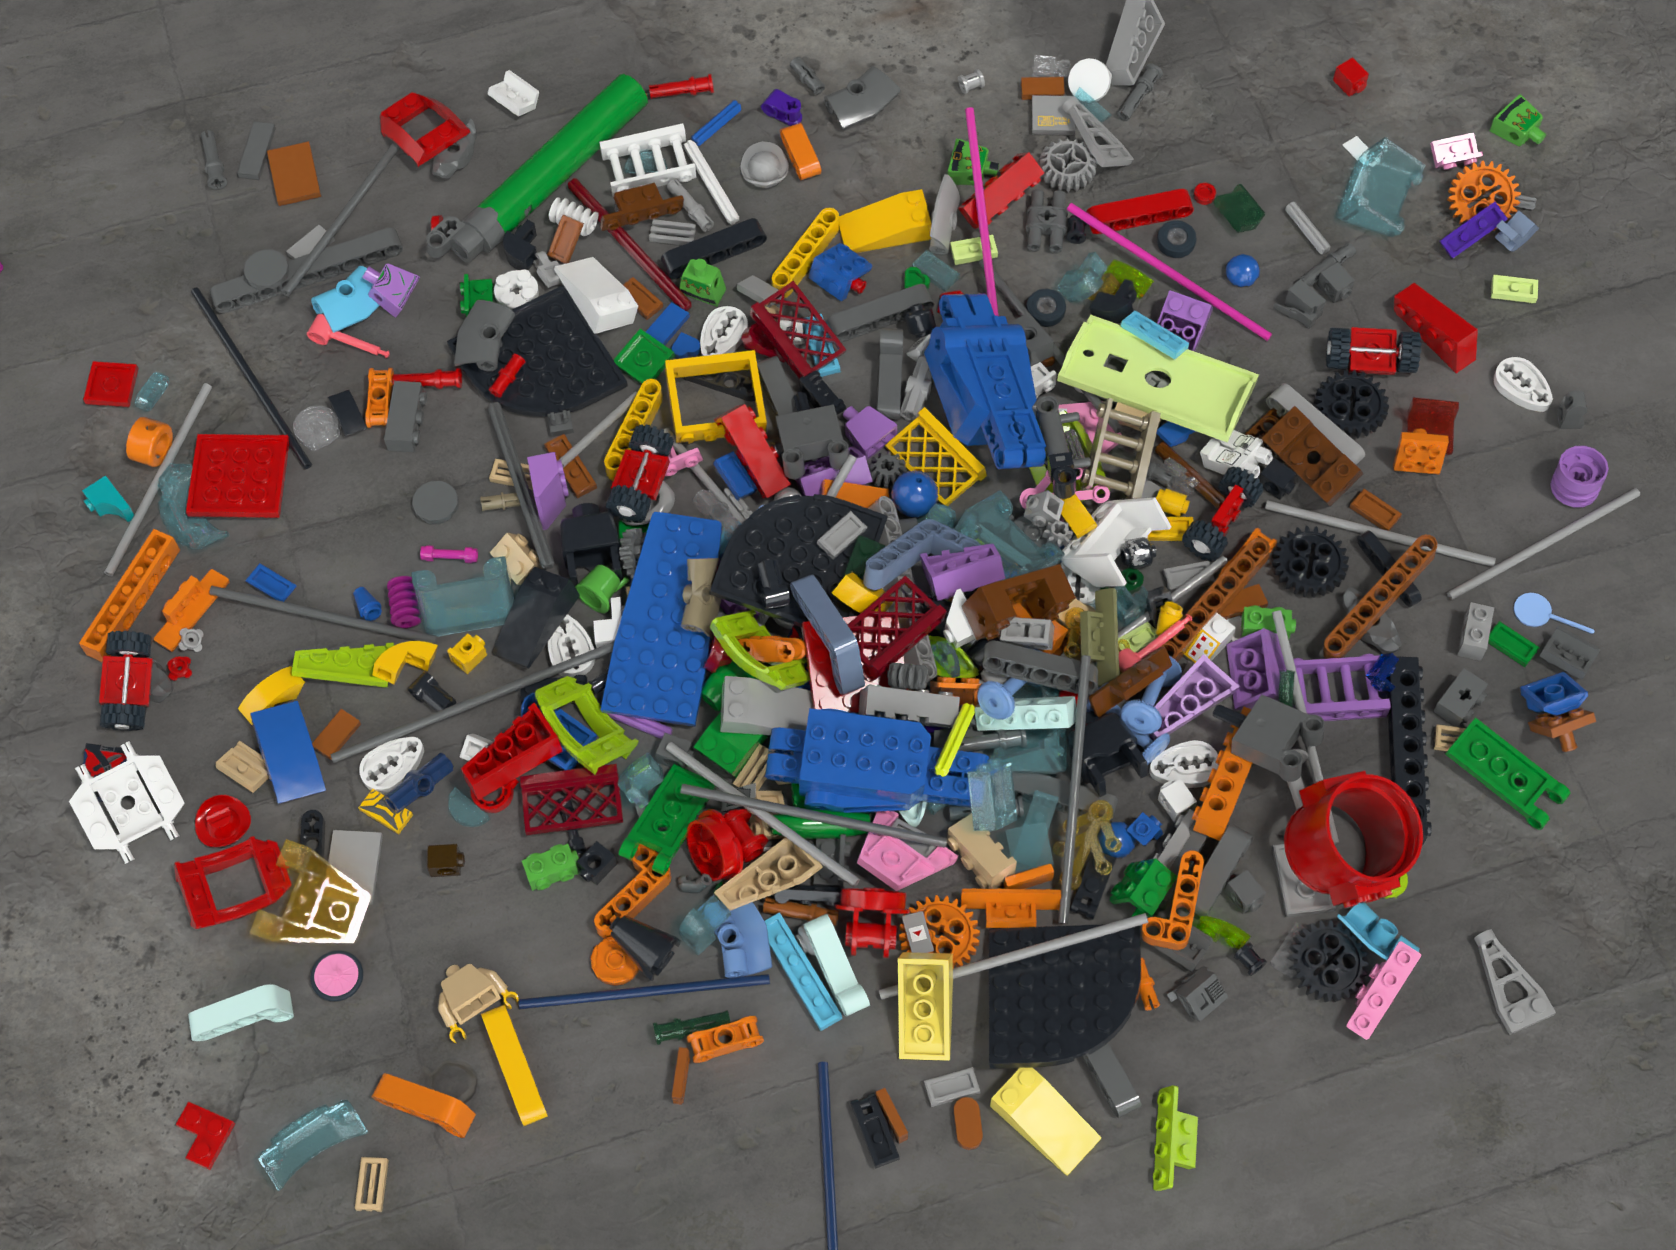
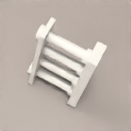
(643, 141)

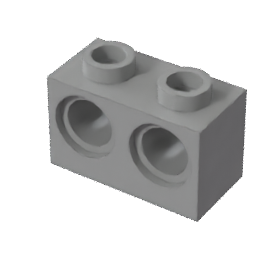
(1475, 631)
(1029, 633)

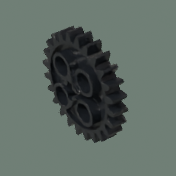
(1372, 406)
(1288, 557)
(1313, 942)

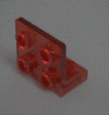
(1433, 416)

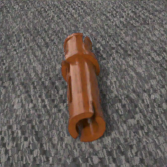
(799, 911)

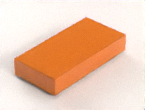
(1029, 878)

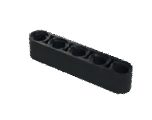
(715, 247)

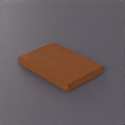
(294, 173)

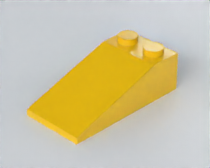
(887, 223)

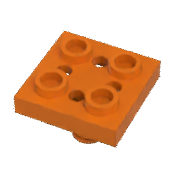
(1422, 448)

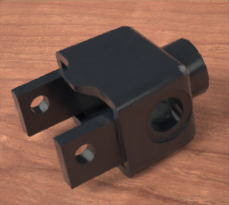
(589, 540)
(1107, 748)

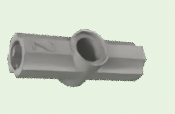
(917, 390)

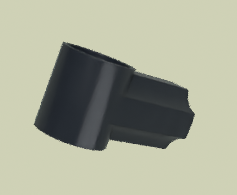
(773, 590)
(427, 690)

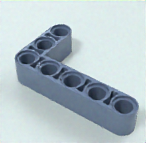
(904, 552)
(832, 631)

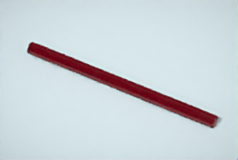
(632, 247)

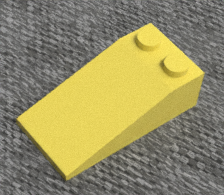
(925, 1005)
(1045, 1119)

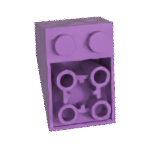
(1185, 317)

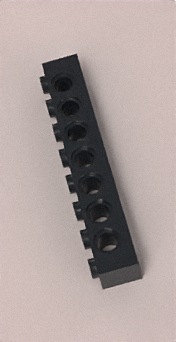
(1409, 670)

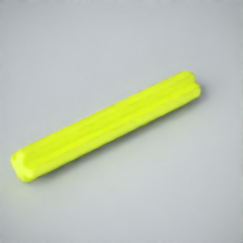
(954, 739)

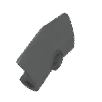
(862, 97)
(473, 339)

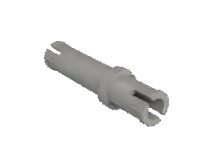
(695, 210)

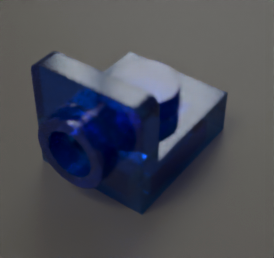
(1380, 670)

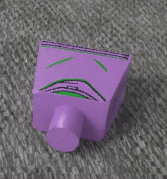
(390, 287)

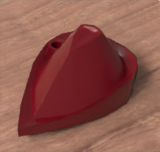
(756, 340)
(717, 656)

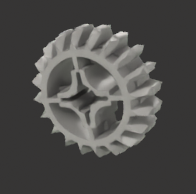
(1076, 174)

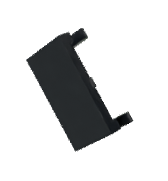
(819, 393)

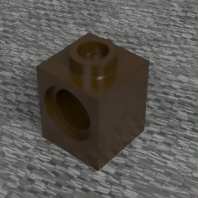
(445, 860)

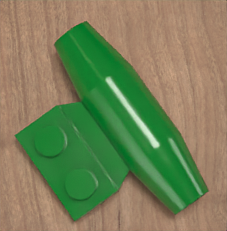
(817, 830)

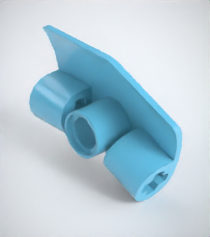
(348, 309)
(1375, 934)

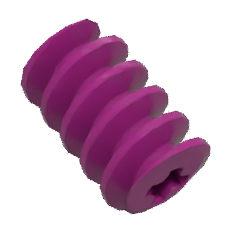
(403, 602)

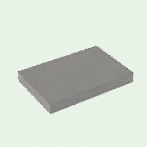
(357, 857)
(1296, 896)

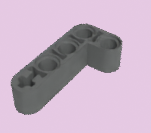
(890, 373)
(1220, 867)

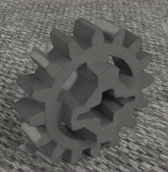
(631, 549)

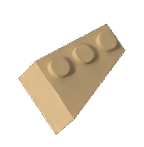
(980, 854)

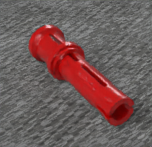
(692, 86)
(438, 378)

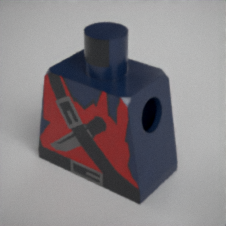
(101, 759)

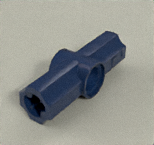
(409, 789)

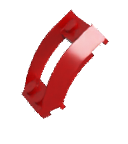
(432, 142)
(197, 891)

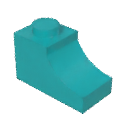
(106, 500)

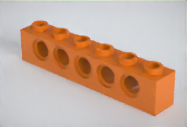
(131, 592)
(1211, 821)

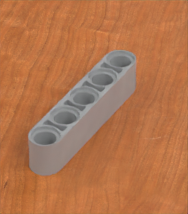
(1285, 398)

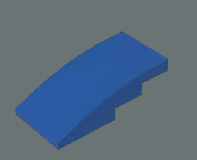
(287, 752)

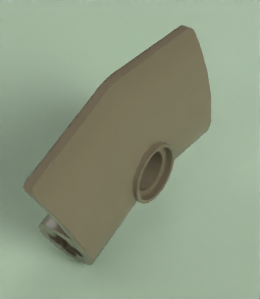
(700, 606)

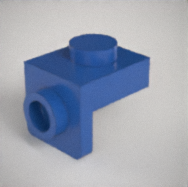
(1145, 829)

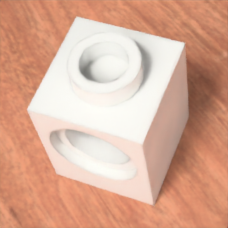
(1176, 799)

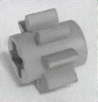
(1058, 533)

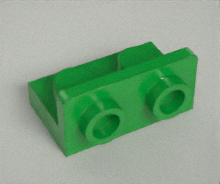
(473, 291)

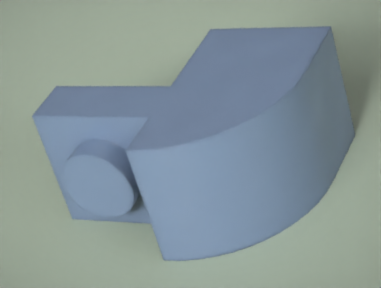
(1516, 231)

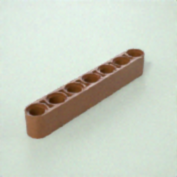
(1383, 588)
(1223, 595)

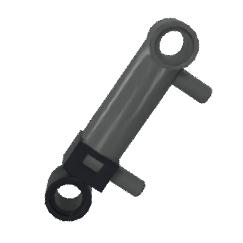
(1059, 459)

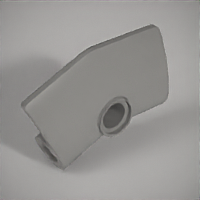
(944, 216)

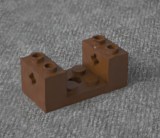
(1295, 439)
(1044, 591)

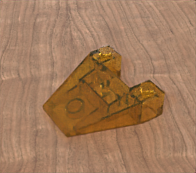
(322, 904)

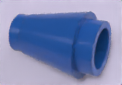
(367, 604)

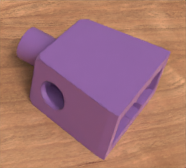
(868, 430)

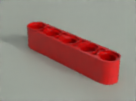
(1143, 210)

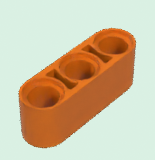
(800, 151)

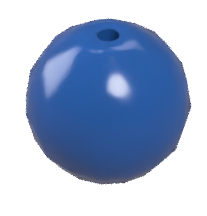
(914, 493)

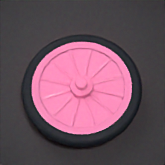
(336, 975)

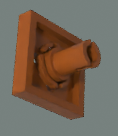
(1562, 726)

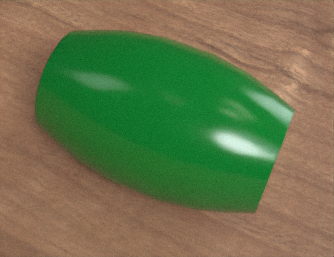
(712, 688)

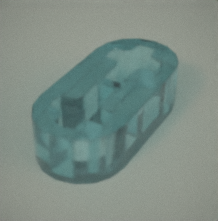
(151, 391)

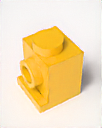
(465, 658)

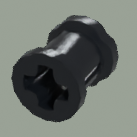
(1076, 229)
(1250, 959)

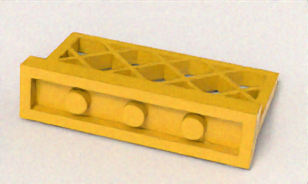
(949, 444)

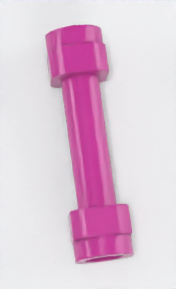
(429, 553)

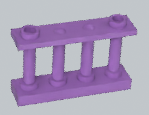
(1351, 707)

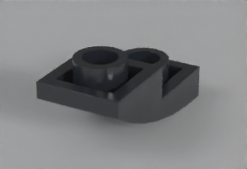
(347, 413)

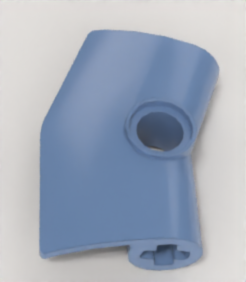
(751, 948)

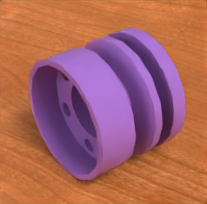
(1579, 476)

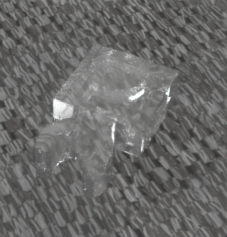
(1047, 66)
(1181, 479)

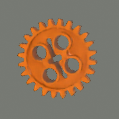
(1473, 181)
(949, 916)

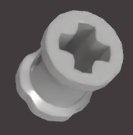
(971, 81)

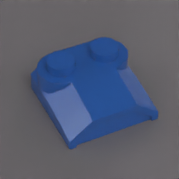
(1554, 694)
(579, 733)

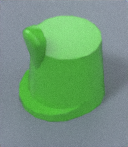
(599, 587)

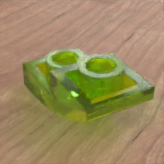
(1124, 271)
(1217, 928)

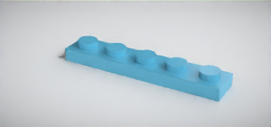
(801, 973)

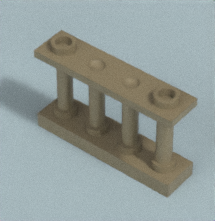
(1142, 446)

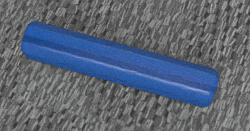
(716, 123)

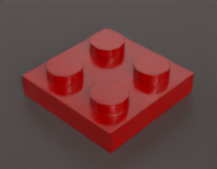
(111, 384)

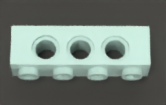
(1032, 714)

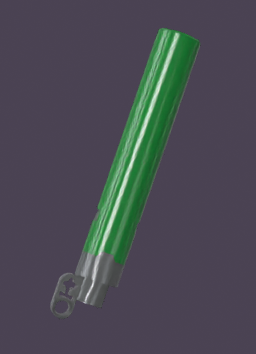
(540, 173)

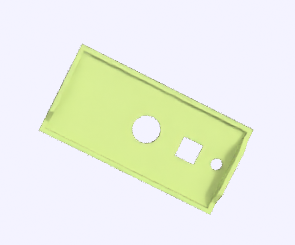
(1202, 390)

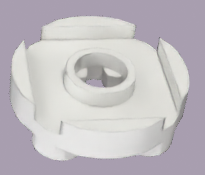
(515, 279)

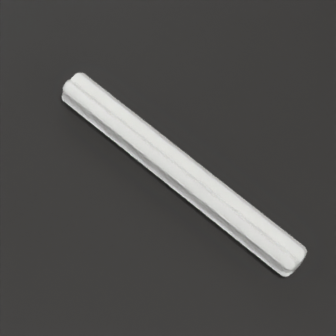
(711, 182)

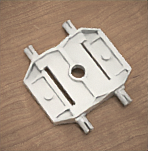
(112, 788)

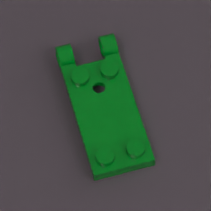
(1499, 764)
(667, 810)

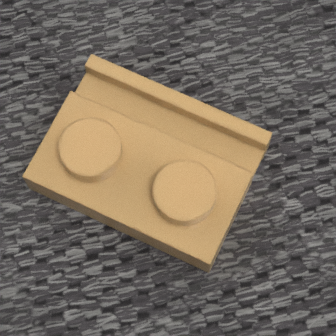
(244, 766)

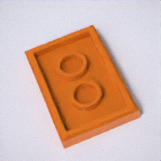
(856, 493)

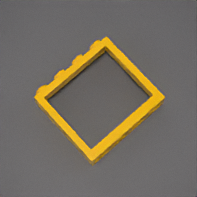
(710, 365)

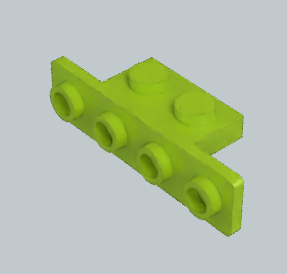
(1174, 1139)

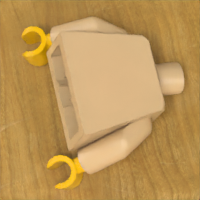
(468, 993)

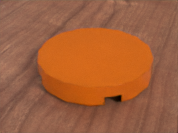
(612, 963)

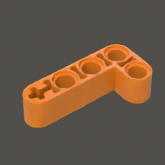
(629, 895)
(1180, 900)
(425, 1103)

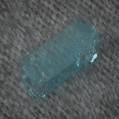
(992, 795)

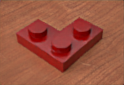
(211, 1133)

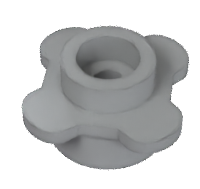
(196, 635)

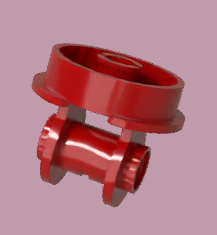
(723, 842)
(864, 934)

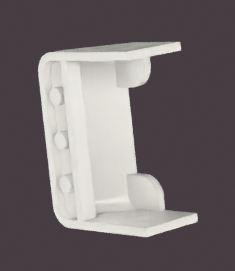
(1117, 522)

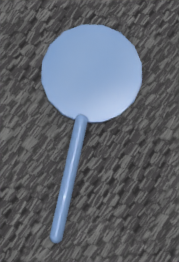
(1535, 611)

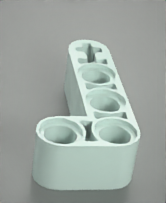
(835, 966)
(241, 1010)

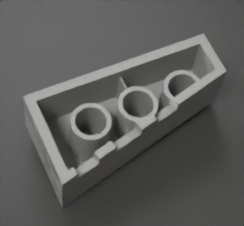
(1134, 40)

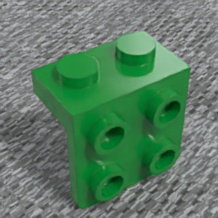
(1144, 885)

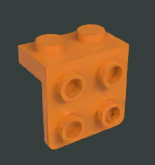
(966, 689)

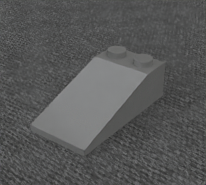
(757, 707)

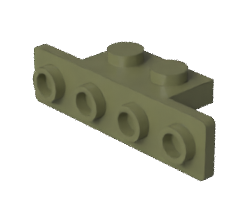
(1100, 635)

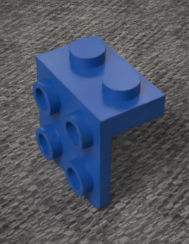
(837, 269)

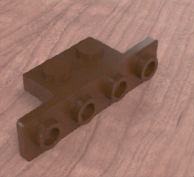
(639, 205)
(1130, 681)

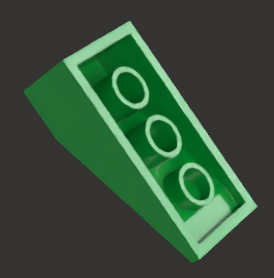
(728, 749)

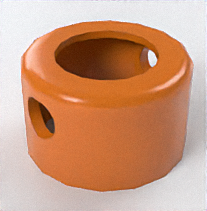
(146, 444)

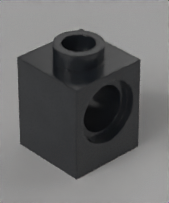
(1277, 479)
(598, 853)

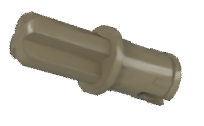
(499, 501)

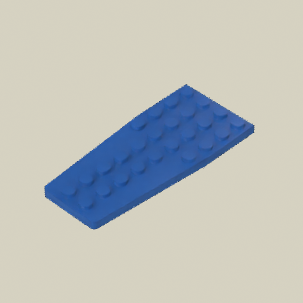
(654, 661)

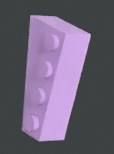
(1193, 695)

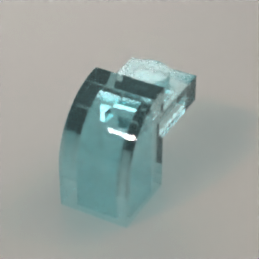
(1085, 281)
(640, 778)
(699, 925)

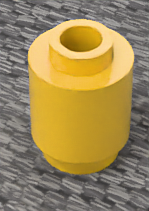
(1172, 502)

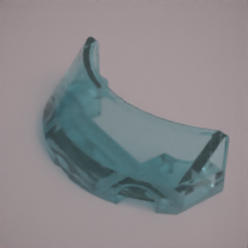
(188, 531)
(308, 1138)

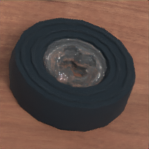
(1170, 246)
(1054, 301)

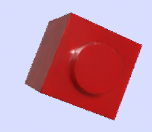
(1351, 77)

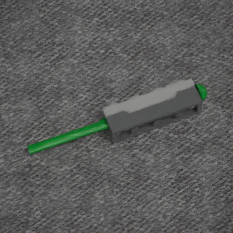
(1175, 846)

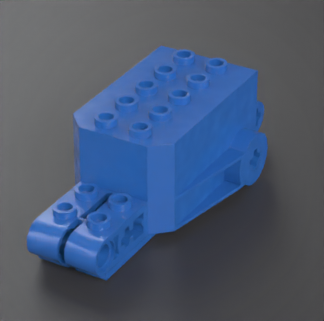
(986, 381)
(866, 764)

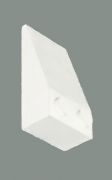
(597, 294)

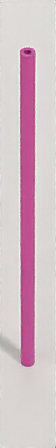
(981, 209)
(1173, 274)

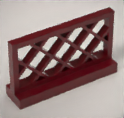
(780, 339)
(909, 636)
(565, 781)

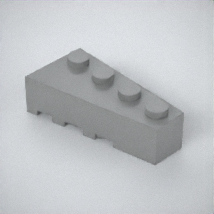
(908, 705)

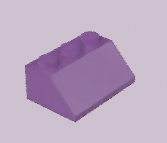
(820, 469)
(548, 486)
(1255, 667)

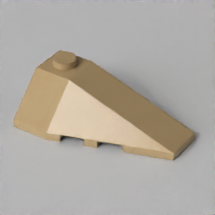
(771, 873)

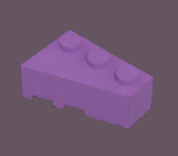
(962, 570)

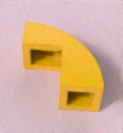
(856, 595)
(392, 661)
(273, 690)

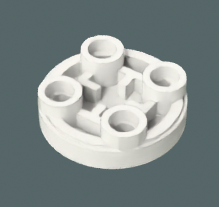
(1091, 76)

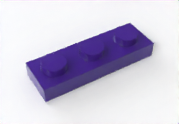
(1473, 230)

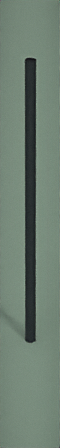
(253, 381)

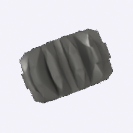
(886, 469)
(907, 676)

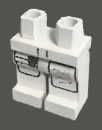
(1240, 451)

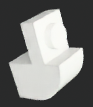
(606, 630)

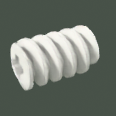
(558, 209)

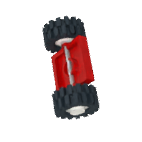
(1373, 350)
(640, 473)
(1210, 539)
(126, 681)

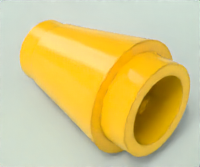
(1168, 615)

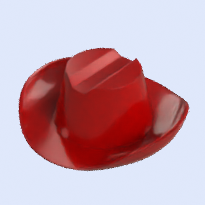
(222, 821)

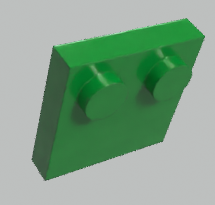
(643, 357)

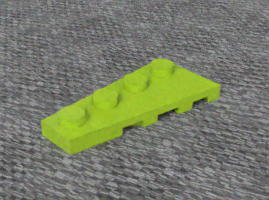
(340, 665)

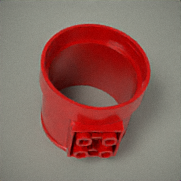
(1388, 826)

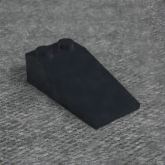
(535, 616)

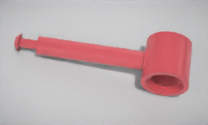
(321, 333)
(1128, 658)

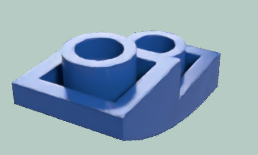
(1173, 433)

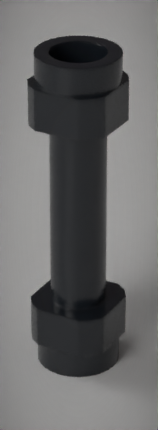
(575, 842)

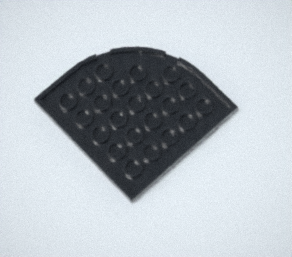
(562, 356)
(789, 533)
(1061, 1000)

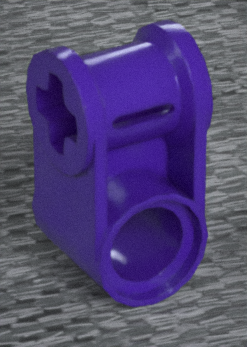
(782, 107)

